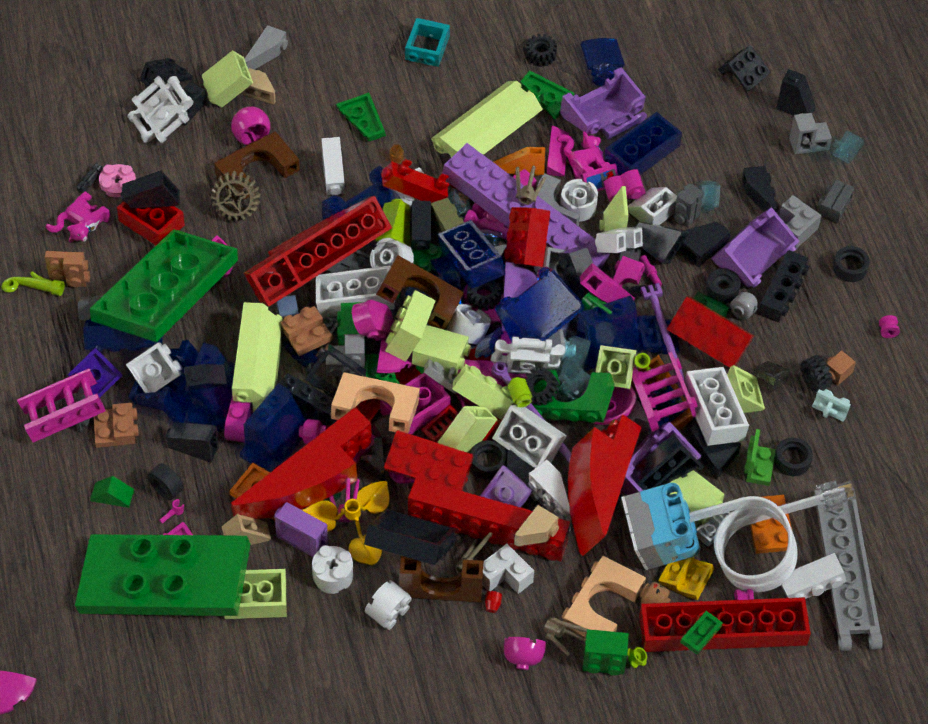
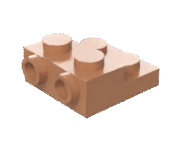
(68, 267)
(306, 330)
(116, 426)

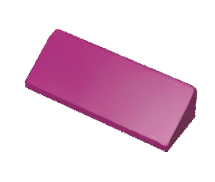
(556, 157)

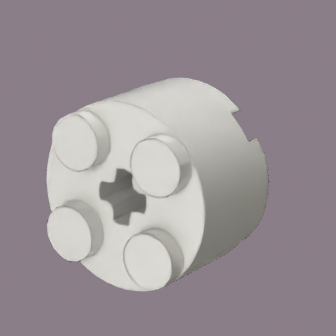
(580, 198)
(387, 251)
(469, 323)
(332, 569)
(388, 604)

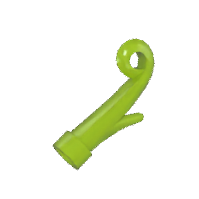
(37, 282)
(642, 361)

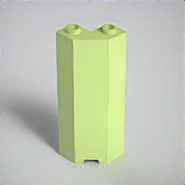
(489, 120)
(257, 354)

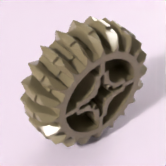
(222, 202)

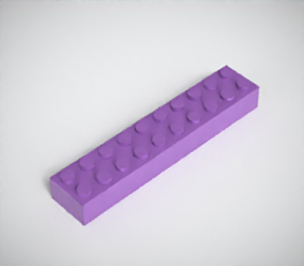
(496, 193)

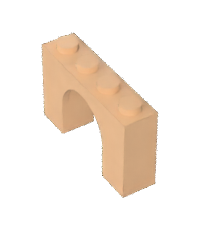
(357, 388)
(605, 576)

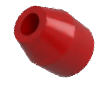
(492, 601)

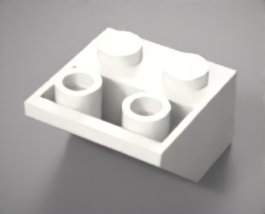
(654, 206)

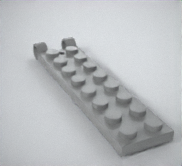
(854, 599)

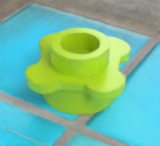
(637, 657)

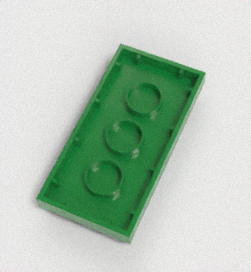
(164, 285)
(163, 575)

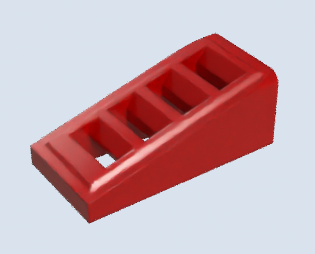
(443, 415)

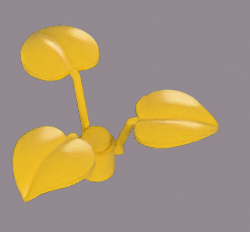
(371, 497)

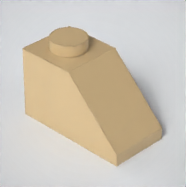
(261, 87)
(537, 527)
(254, 529)

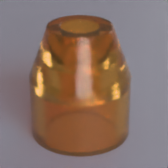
(396, 153)

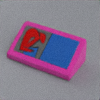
(599, 175)

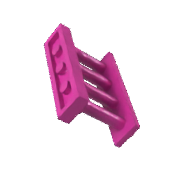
(649, 402)
(67, 416)

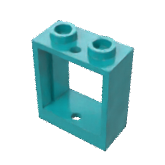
(431, 30)

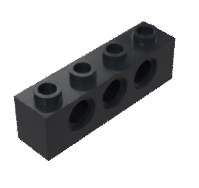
(783, 286)
(310, 401)

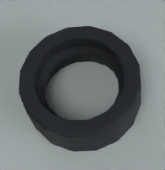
(854, 253)
(794, 444)
(491, 447)

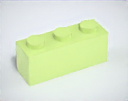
(483, 390)

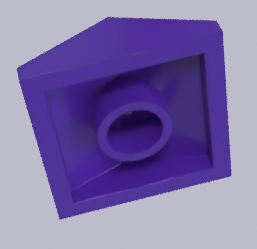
(102, 370)

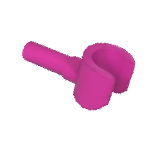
(175, 510)

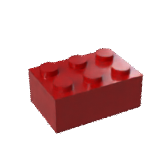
(151, 222)
(527, 236)

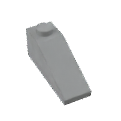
(267, 47)

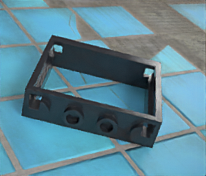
(410, 536)

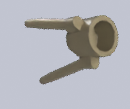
(527, 194)
(468, 556)
(555, 628)

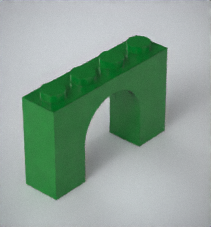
(589, 407)

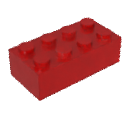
(710, 332)
(428, 461)

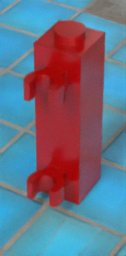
(414, 183)

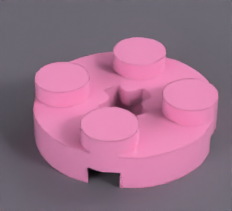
(113, 172)

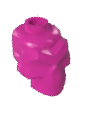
(311, 429)

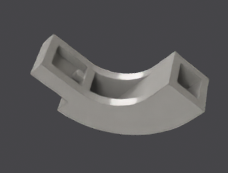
(549, 192)

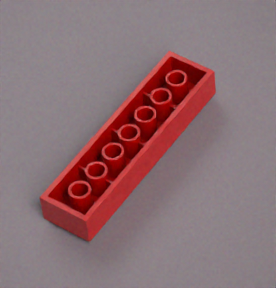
(480, 516)
(745, 623)

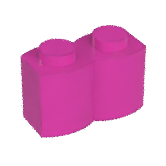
(630, 179)

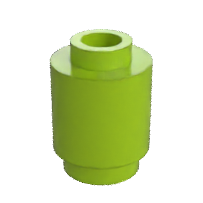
(520, 392)

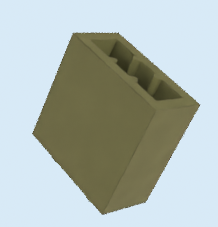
(444, 216)

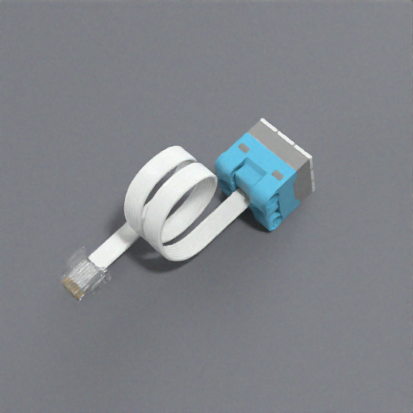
(665, 526)

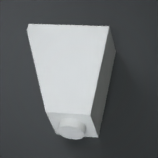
(333, 166)

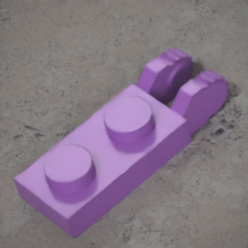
(623, 124)

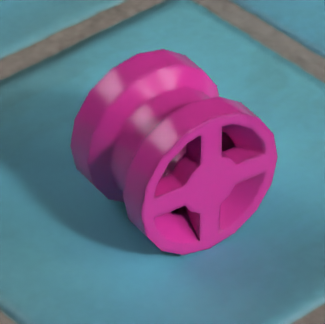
(889, 326)
(743, 595)

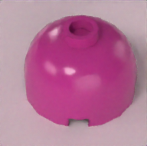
(523, 651)

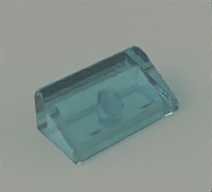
(575, 355)

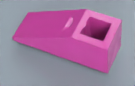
(602, 285)

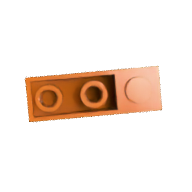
(525, 160)

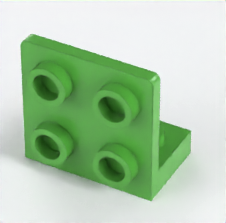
(759, 462)

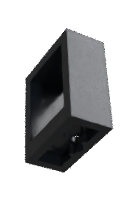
(320, 383)

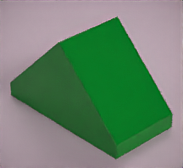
(112, 492)

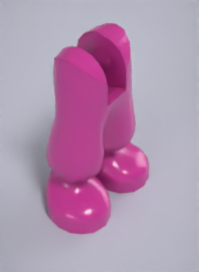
(483, 219)

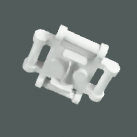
(162, 110)
(528, 354)

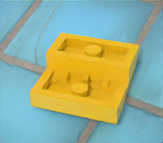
(687, 577)

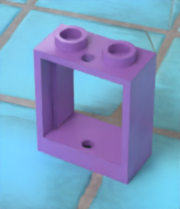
(300, 529)

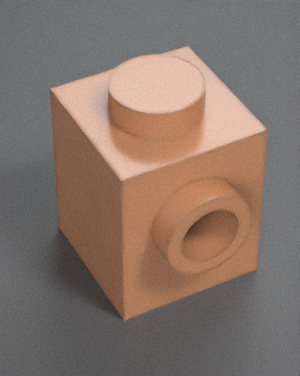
(840, 367)

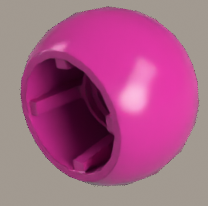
(250, 125)

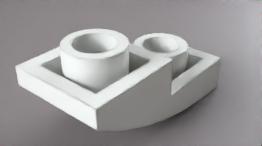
(707, 531)

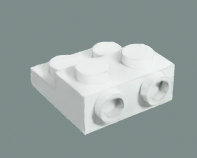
(154, 368)

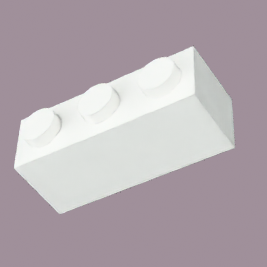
(814, 578)

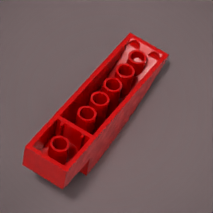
(316, 250)
(312, 472)
(596, 478)

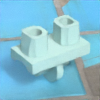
(831, 405)

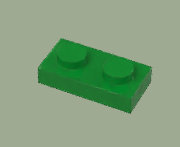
(701, 632)

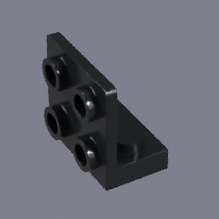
(746, 67)
(165, 69)

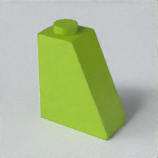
(399, 217)

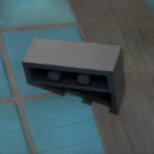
(573, 264)
(665, 464)

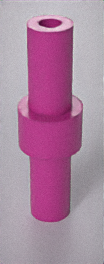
(650, 270)

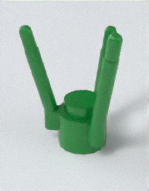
(591, 301)

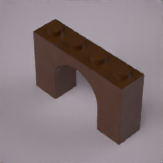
(269, 149)
(406, 274)
(463, 587)

